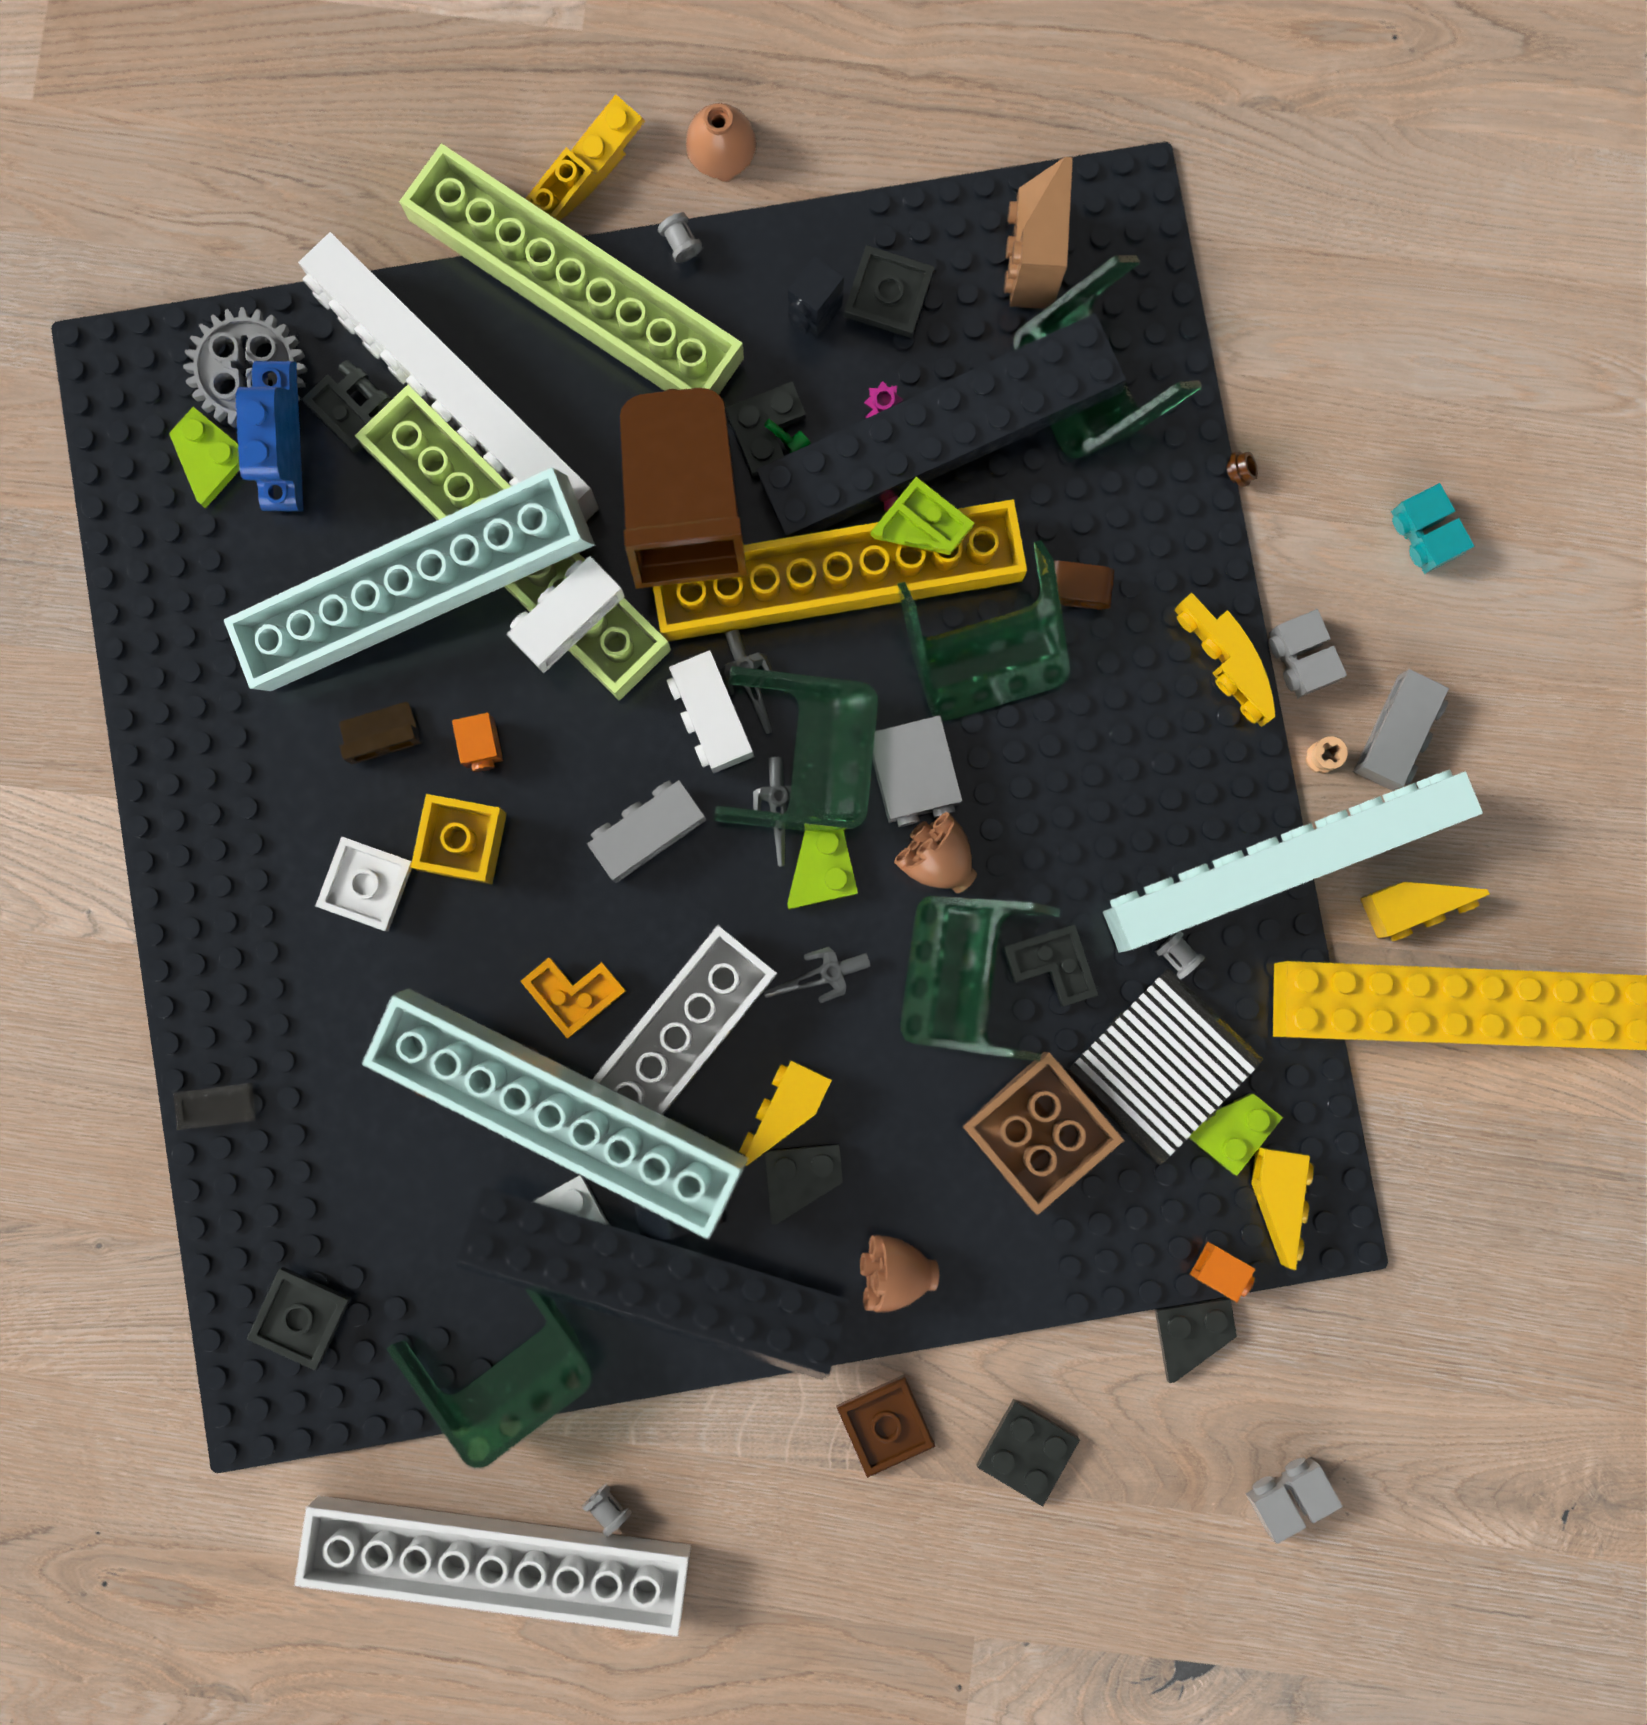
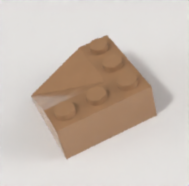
(1040, 237)
(1042, 1132)

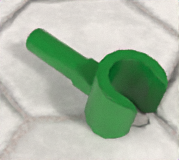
(791, 444)

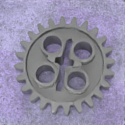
(213, 370)

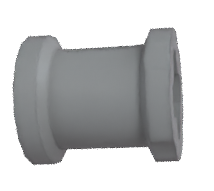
(680, 237)
(1180, 954)
(606, 1510)

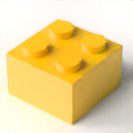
(459, 839)

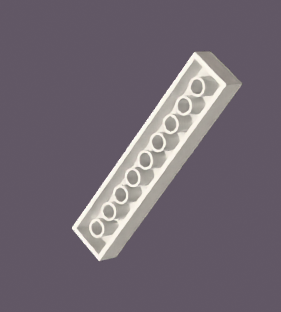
(431, 368)
(493, 1565)

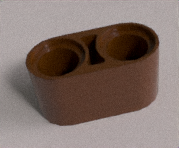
(1084, 585)

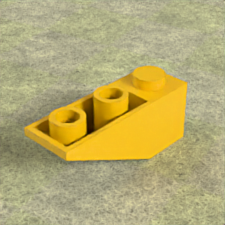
(1407, 904)
(793, 1104)
(1280, 1189)

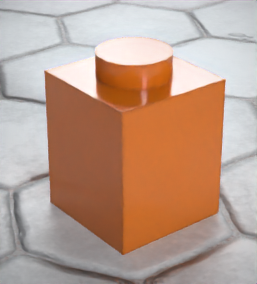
(477, 742)
(1223, 1272)

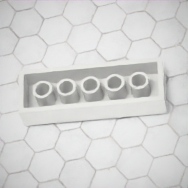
(686, 1023)

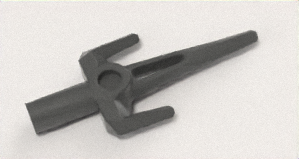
(752, 661)
(777, 796)
(831, 972)

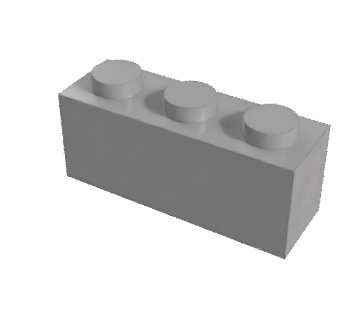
(1402, 730)
(645, 830)

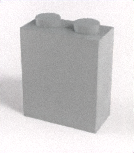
(915, 771)

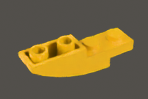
(589, 162)
(1242, 668)

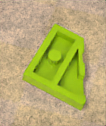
(206, 455)
(923, 521)
(822, 869)
(1236, 1131)

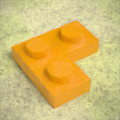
(571, 1004)

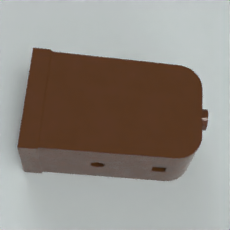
(679, 489)

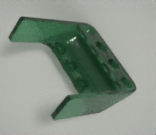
(1118, 415)
(995, 657)
(830, 752)
(954, 972)
(510, 1396)

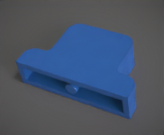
(271, 435)

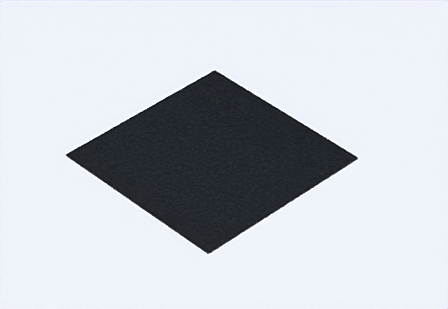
(1064, 795)

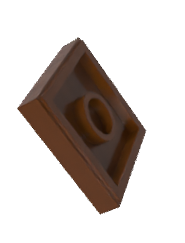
(885, 1426)

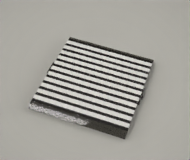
(1164, 1066)

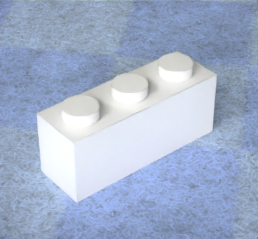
(565, 613)
(709, 712)

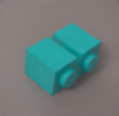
(1422, 512)

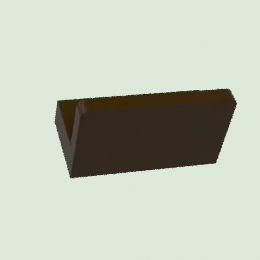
(378, 733)

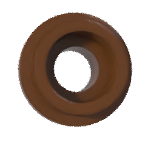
(1242, 468)

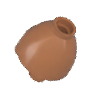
(720, 141)
(939, 855)
(895, 1274)

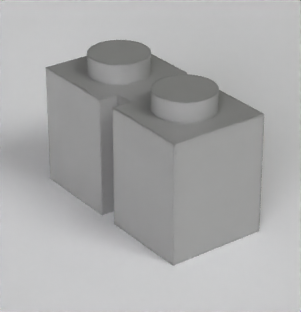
(1299, 637)
(1309, 1489)

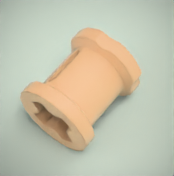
(1338, 754)

